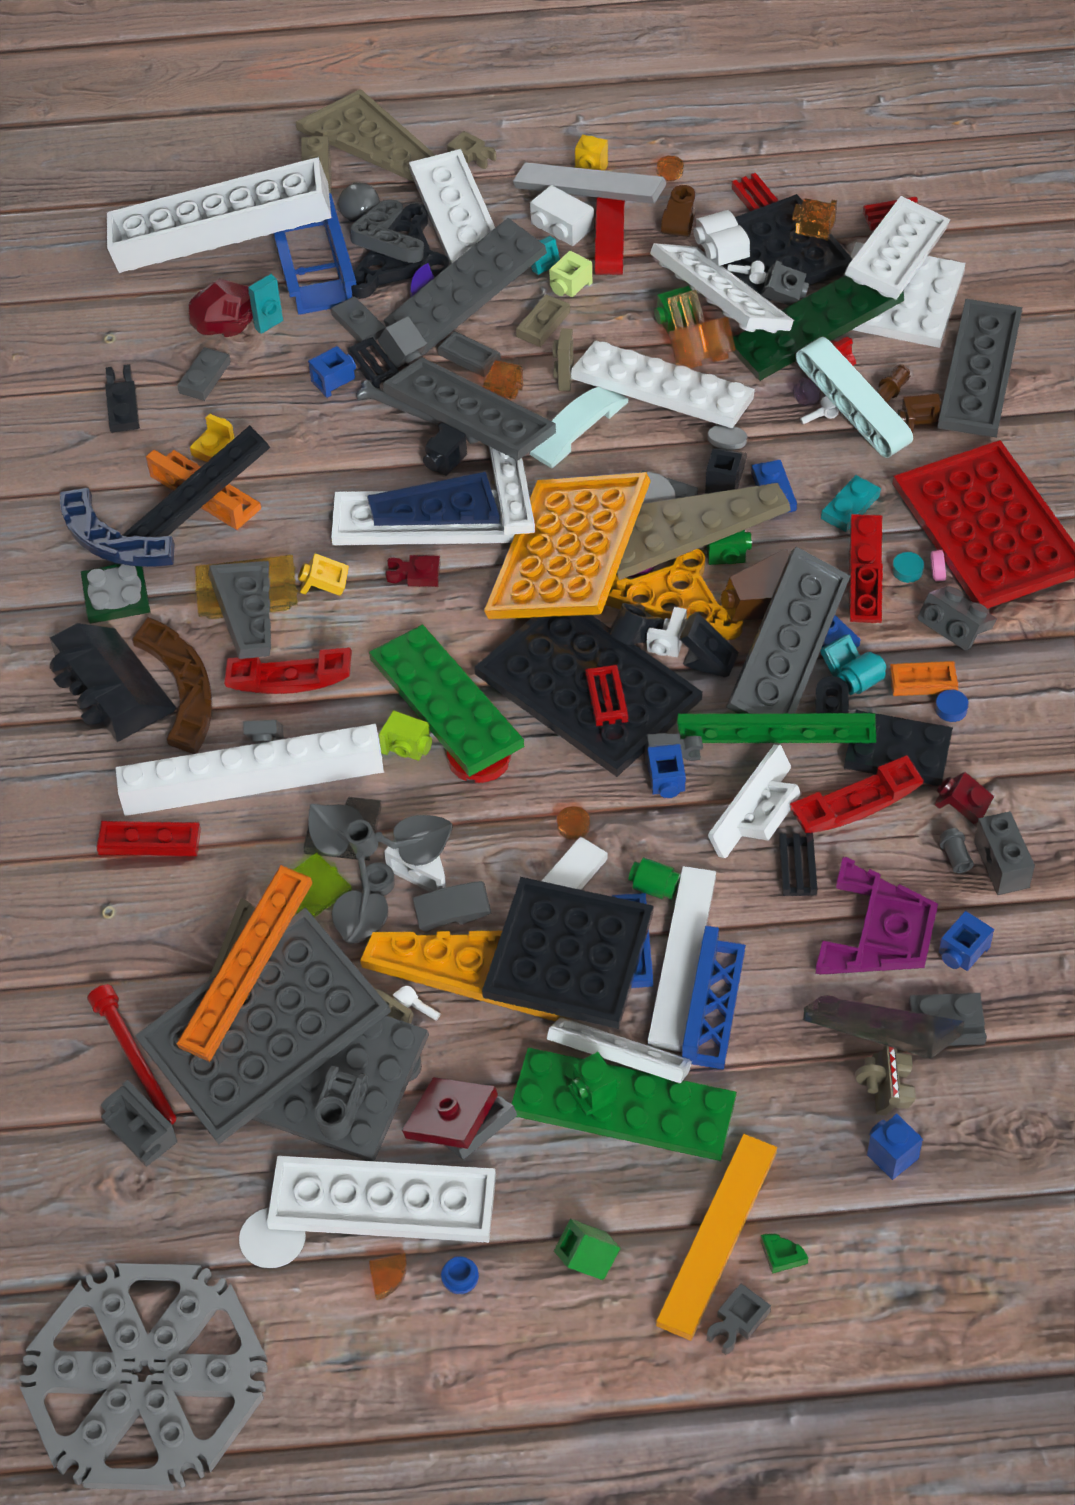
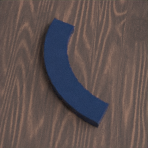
(108, 542)

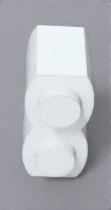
(722, 238)

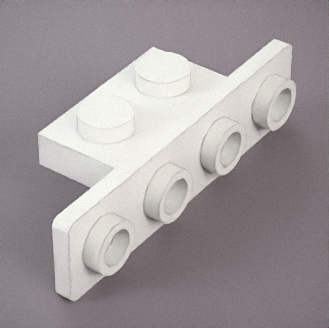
(758, 805)

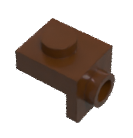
(920, 410)

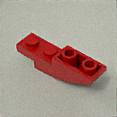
(865, 569)

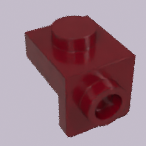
(965, 796)

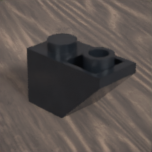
(724, 470)

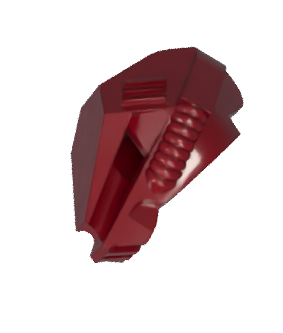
(221, 309)

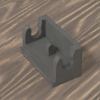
(138, 1123)

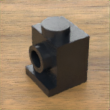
(445, 449)

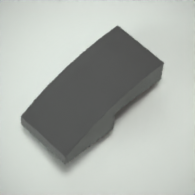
(454, 903)

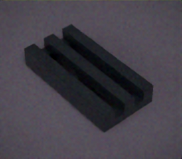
(363, 366)
(797, 841)

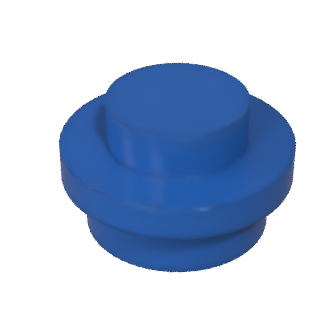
(460, 1275)

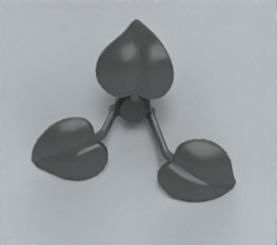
(337, 826)

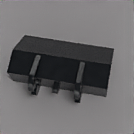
(108, 678)

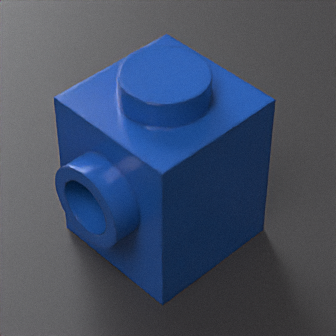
(894, 1146)

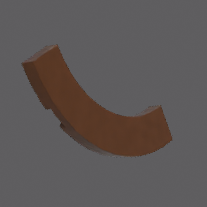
(191, 678)

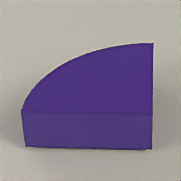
(420, 279)

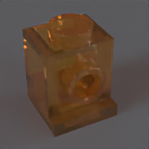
(815, 218)
(504, 379)

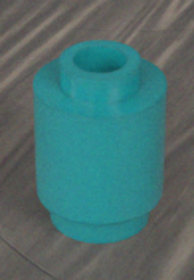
(863, 672)

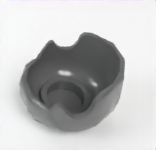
(357, 200)

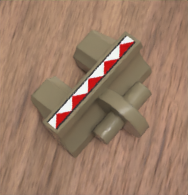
(882, 1079)

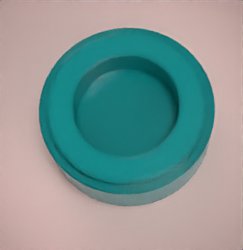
(908, 567)

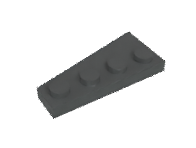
(245, 605)

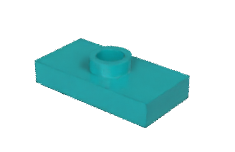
(265, 303)

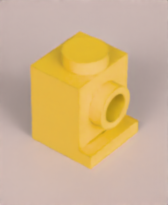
(591, 153)

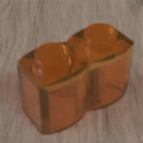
(702, 341)

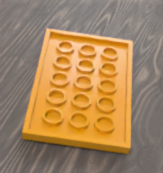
(574, 549)

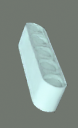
(854, 397)

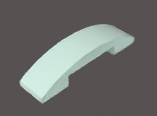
(575, 420)

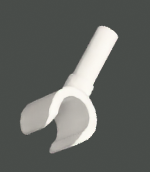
(755, 271)
(827, 409)
(408, 997)

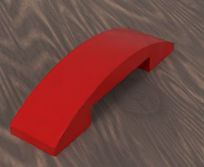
(288, 676)
(859, 799)

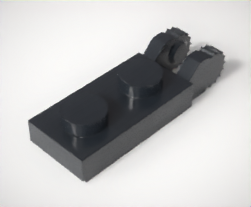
(122, 401)

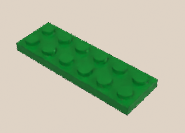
(447, 700)
(647, 1108)

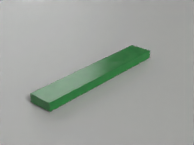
(779, 728)

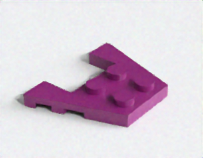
(894, 929)

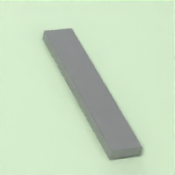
(591, 182)

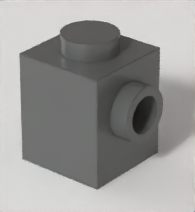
(402, 342)

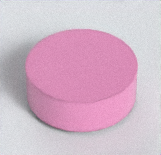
(938, 565)

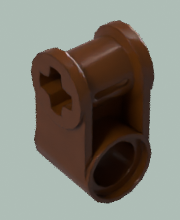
(679, 212)

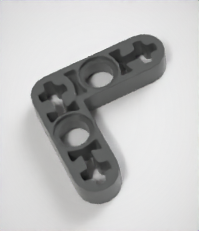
(373, 233)

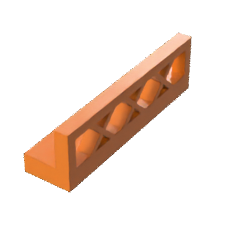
(223, 505)

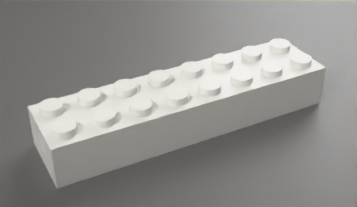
(218, 215)

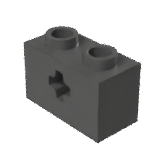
(1004, 853)

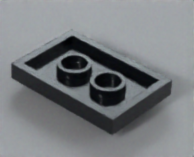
(896, 737)

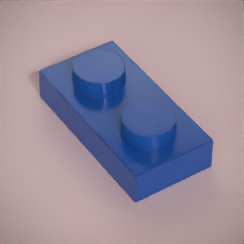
(771, 473)

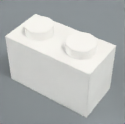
(562, 215)

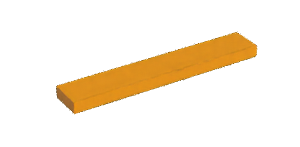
(716, 1237)

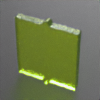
(326, 885)

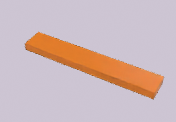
(244, 963)

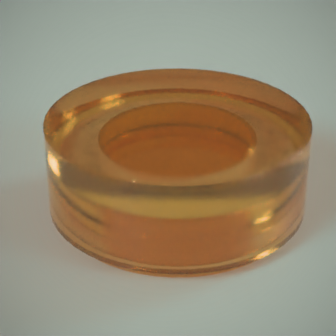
(670, 168)
(573, 822)

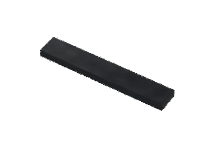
(201, 486)

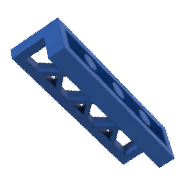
(701, 992)

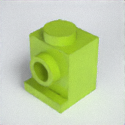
(405, 736)

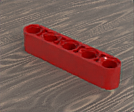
(609, 236)

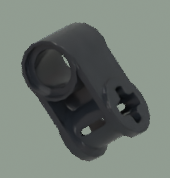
(633, 623)

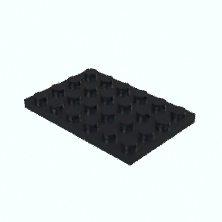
(546, 676)

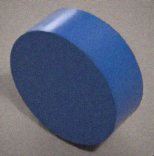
(951, 705)

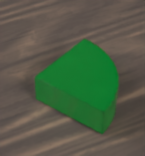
(782, 1253)

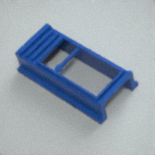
(325, 294)

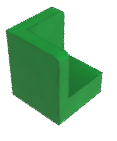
(586, 1249)

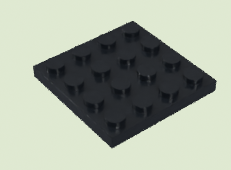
(775, 239)
(568, 952)

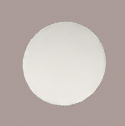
(269, 1246)

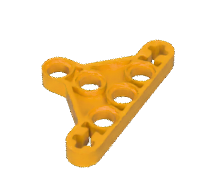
(660, 591)

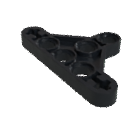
(392, 268)

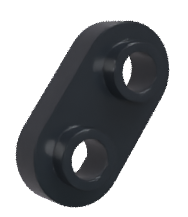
(832, 687)

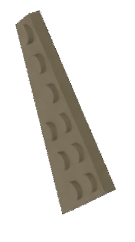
(367, 132)
(687, 523)

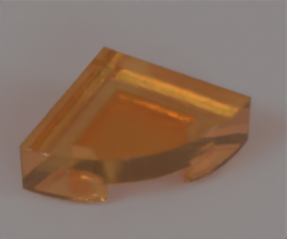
(388, 1274)

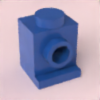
(331, 370)
(666, 777)
(965, 942)

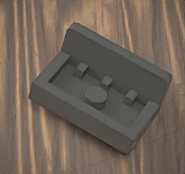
(955, 616)

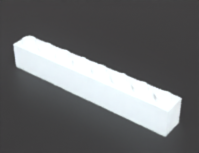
(249, 769)

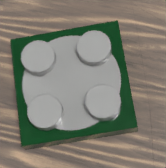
(114, 592)

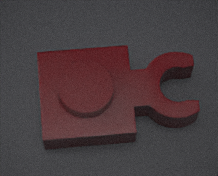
(419, 571)

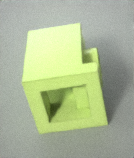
(566, 279)

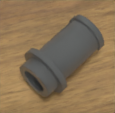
(953, 843)

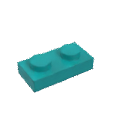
(852, 499)

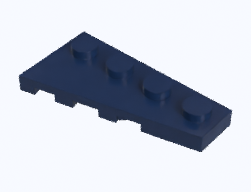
(442, 502)

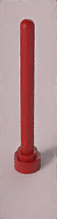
(105, 1002)

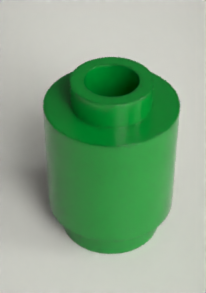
(654, 878)

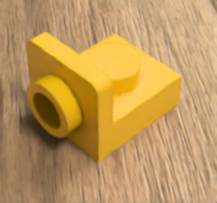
(215, 438)
(323, 574)

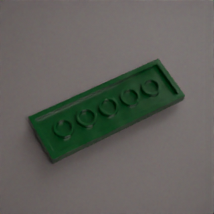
(821, 314)

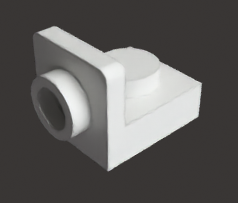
(667, 641)

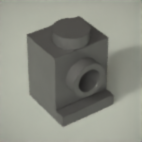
(777, 286)

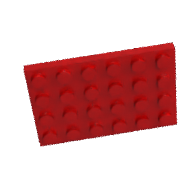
(989, 524)

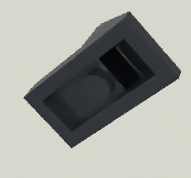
(707, 648)

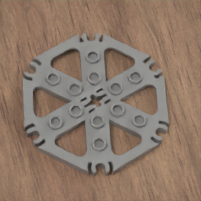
(155, 1398)

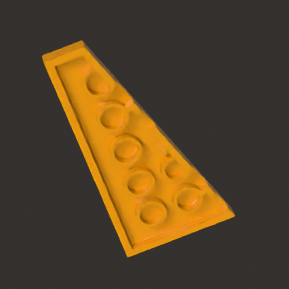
(439, 961)

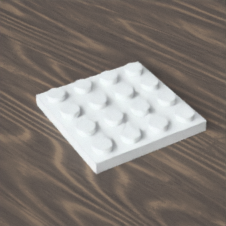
(925, 306)

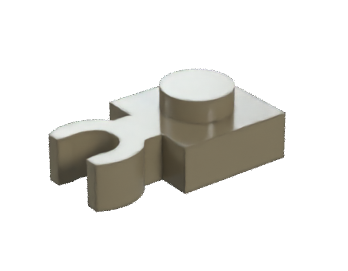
(472, 149)

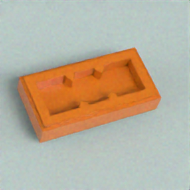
(923, 678)

